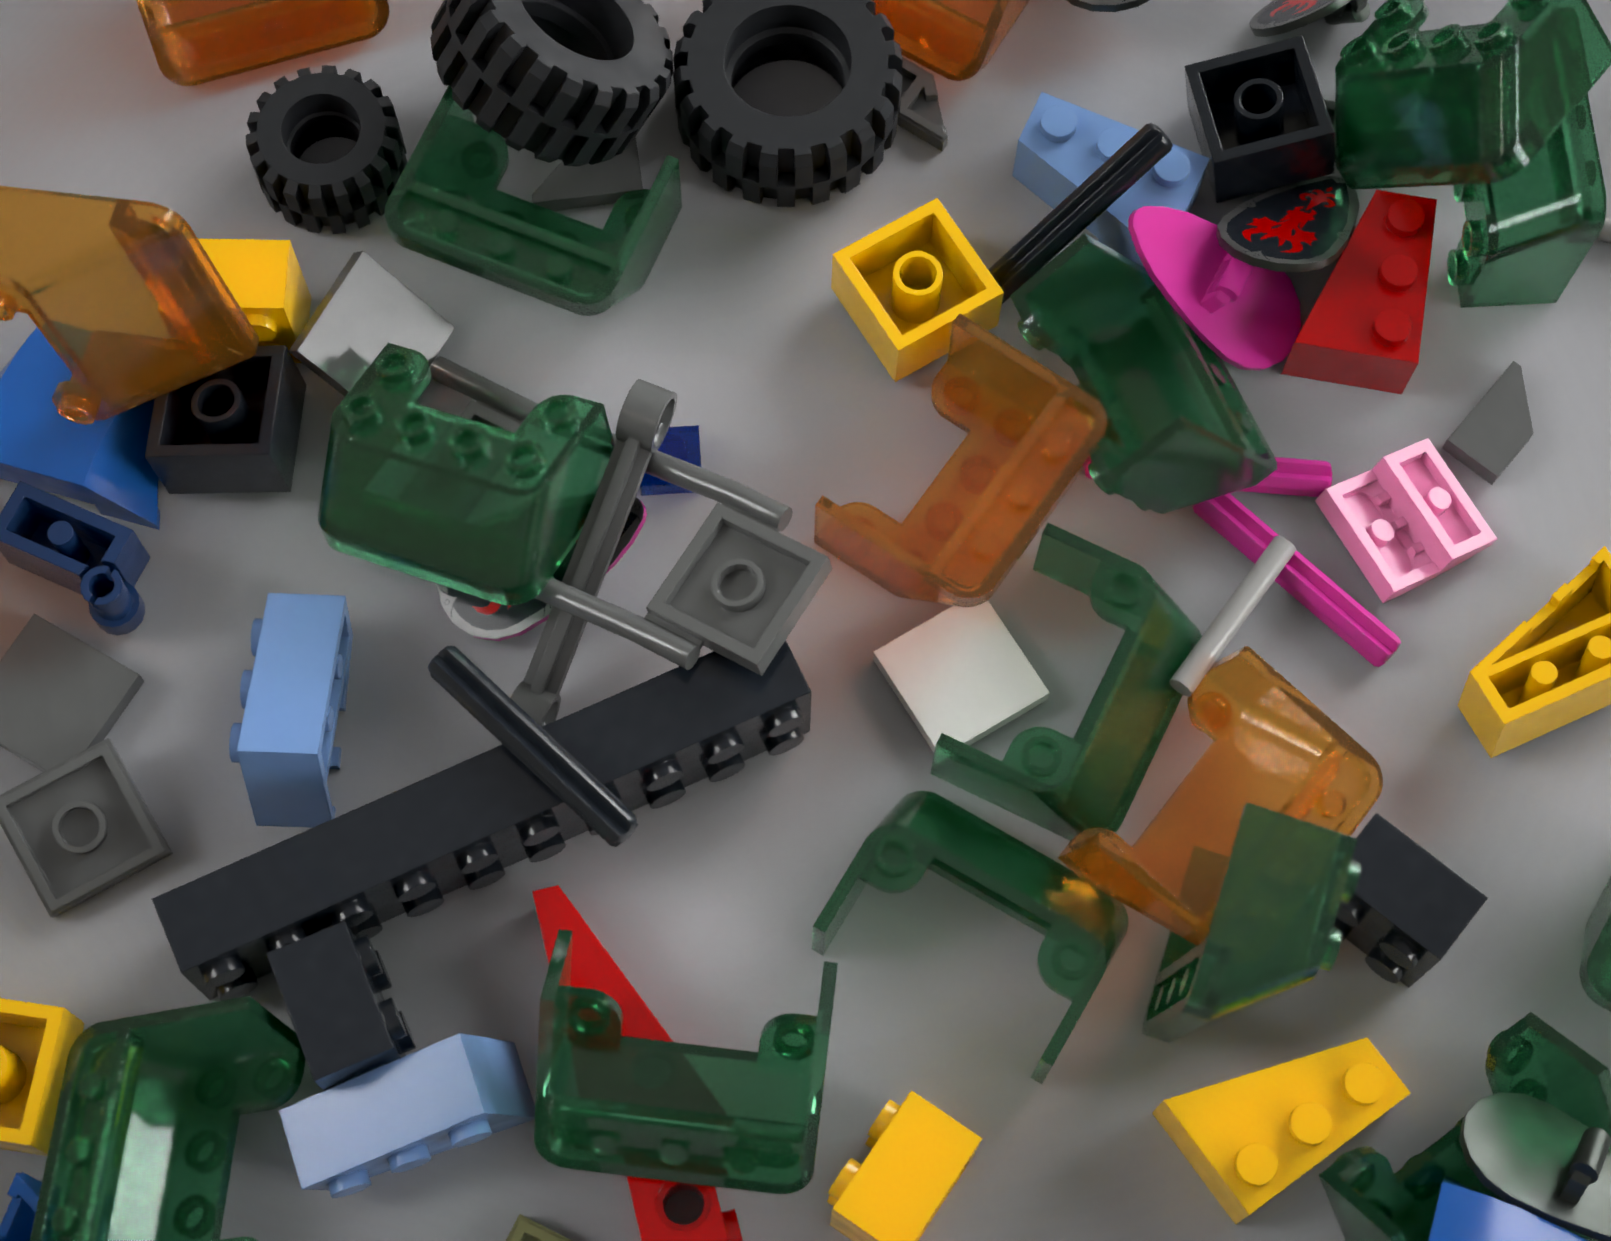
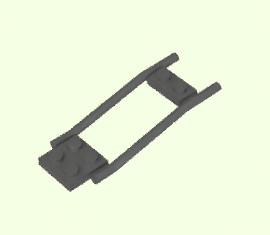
(731, 588)

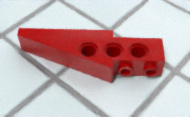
(595, 969)

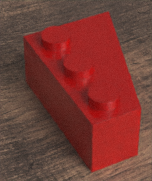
(1373, 304)

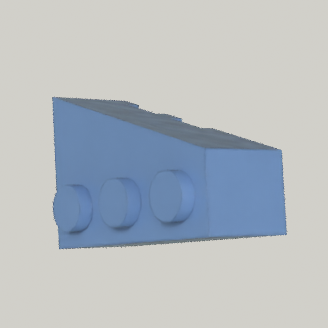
(1069, 143)
(293, 708)
(407, 1113)

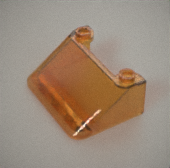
(117, 297)
(1264, 751)

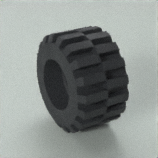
(318, 109)

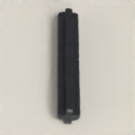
(1080, 208)
(533, 746)

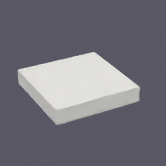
(961, 674)

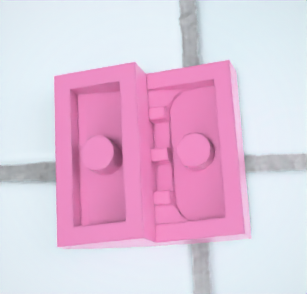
(1405, 520)

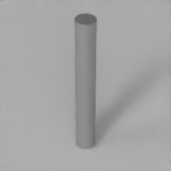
(1232, 616)

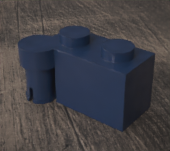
(78, 553)

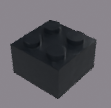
(1260, 119)
(231, 428)
(1404, 904)
(338, 1004)

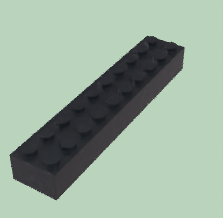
(478, 819)

